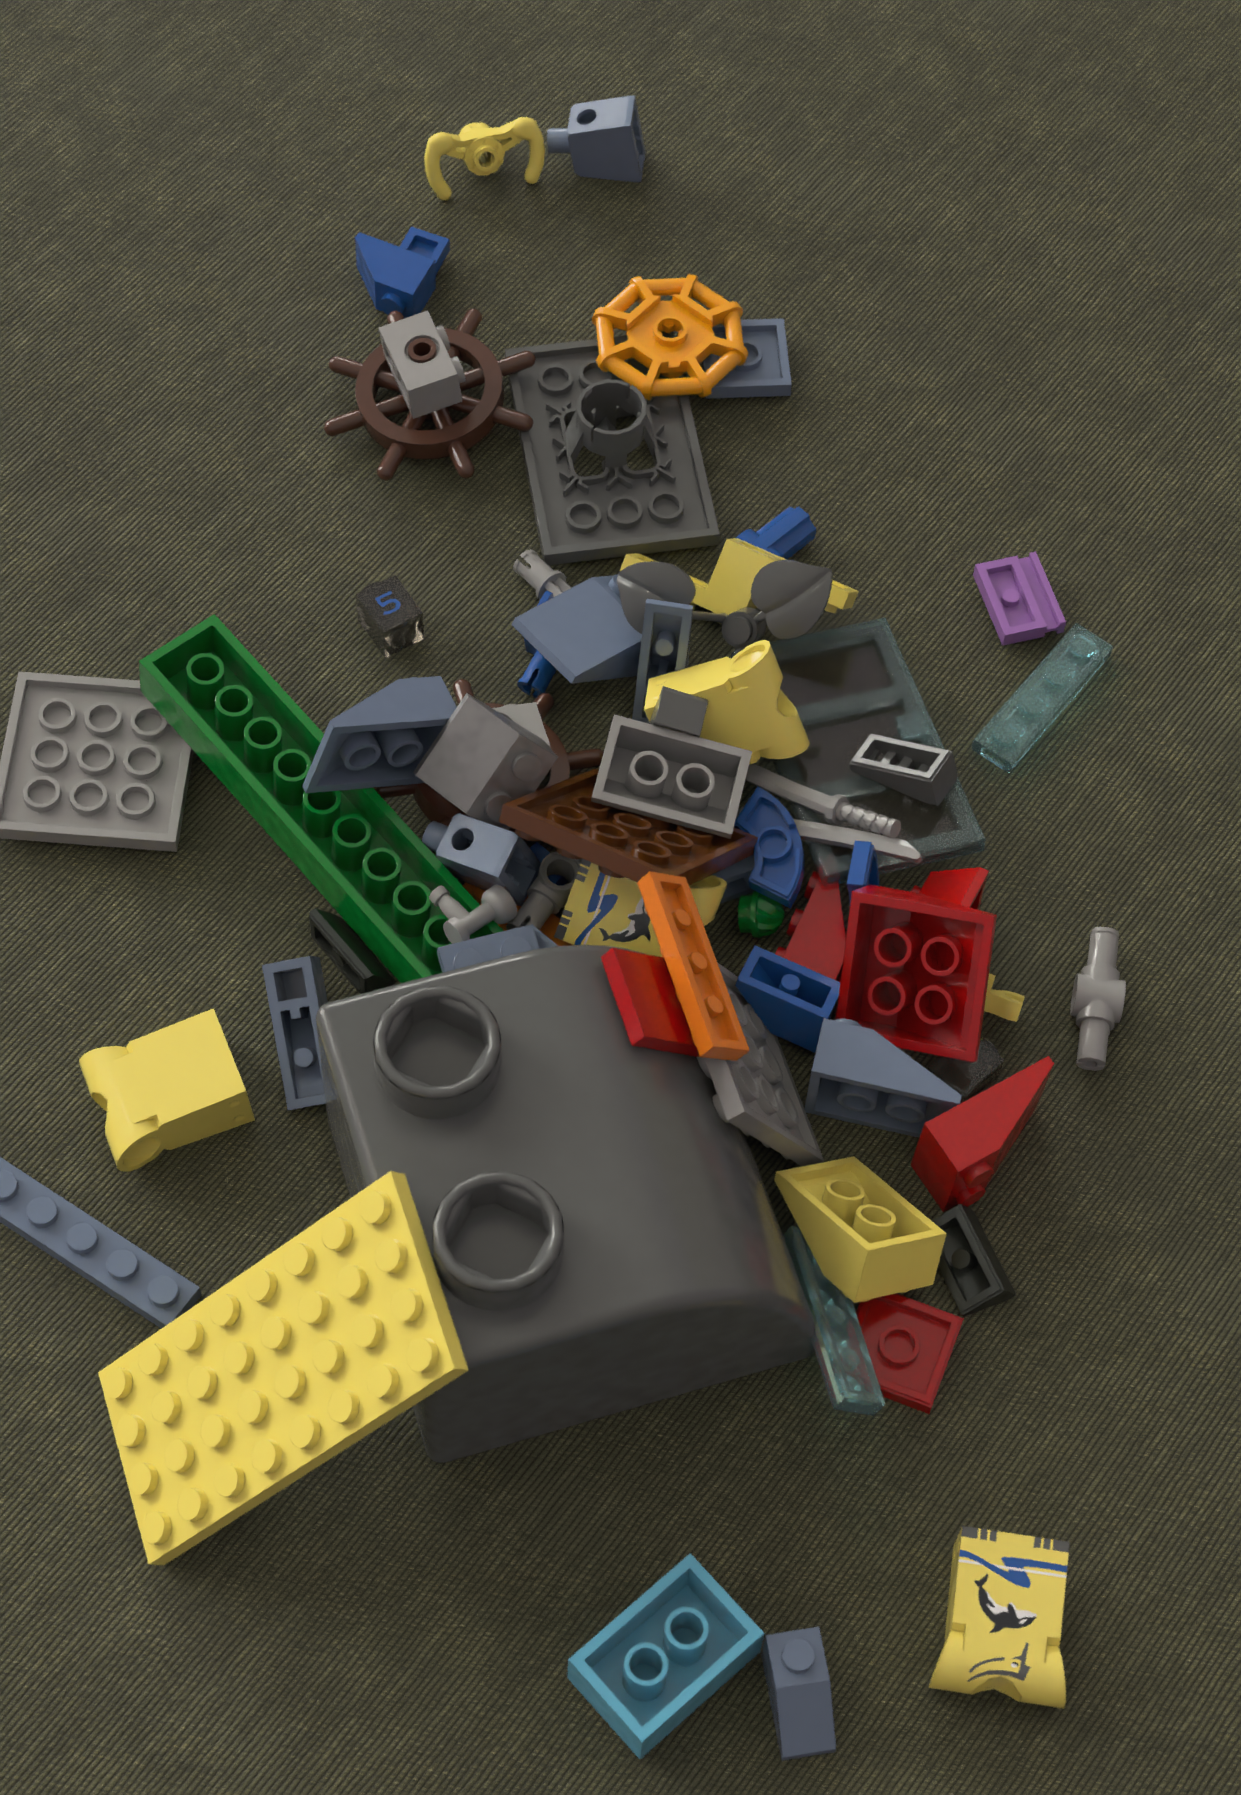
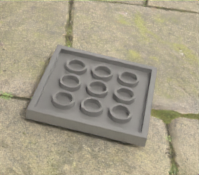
(91, 765)
(760, 1090)

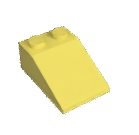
(861, 1229)

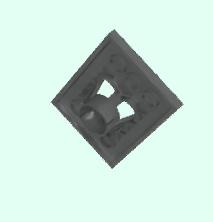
(622, 507)

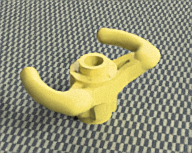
(483, 150)

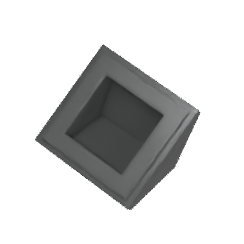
(679, 711)

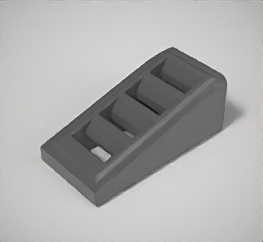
(927, 784)

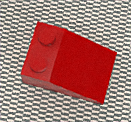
(968, 1142)

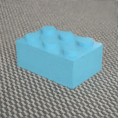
(664, 1655)

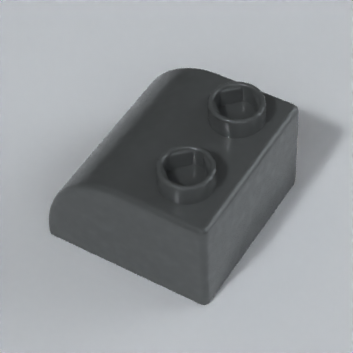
(570, 1192)

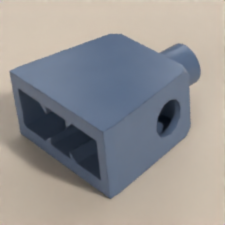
(603, 139)
(484, 855)

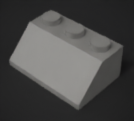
(671, 776)

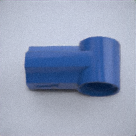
(783, 534)

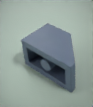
(799, 1692)

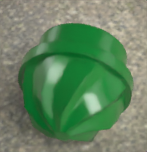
(759, 915)

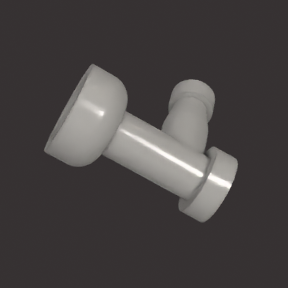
(496, 907)

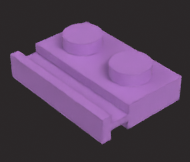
(1019, 598)

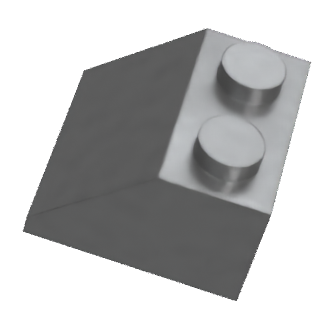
(484, 761)

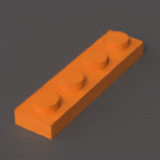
(693, 967)

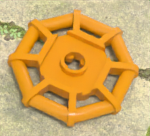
(664, 354)

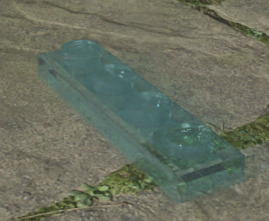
(1042, 697)
(836, 1336)

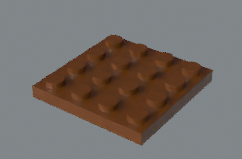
(618, 839)

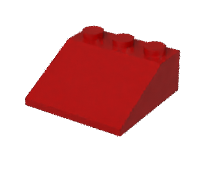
(917, 970)

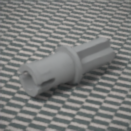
(540, 575)

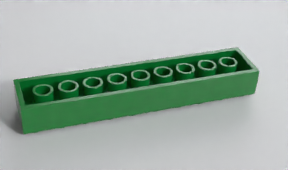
(339, 839)

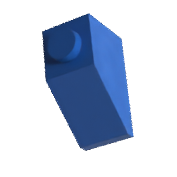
(394, 275)
(788, 996)

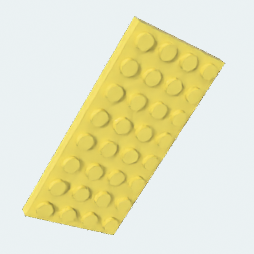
(281, 1369)

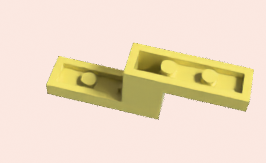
(733, 578)

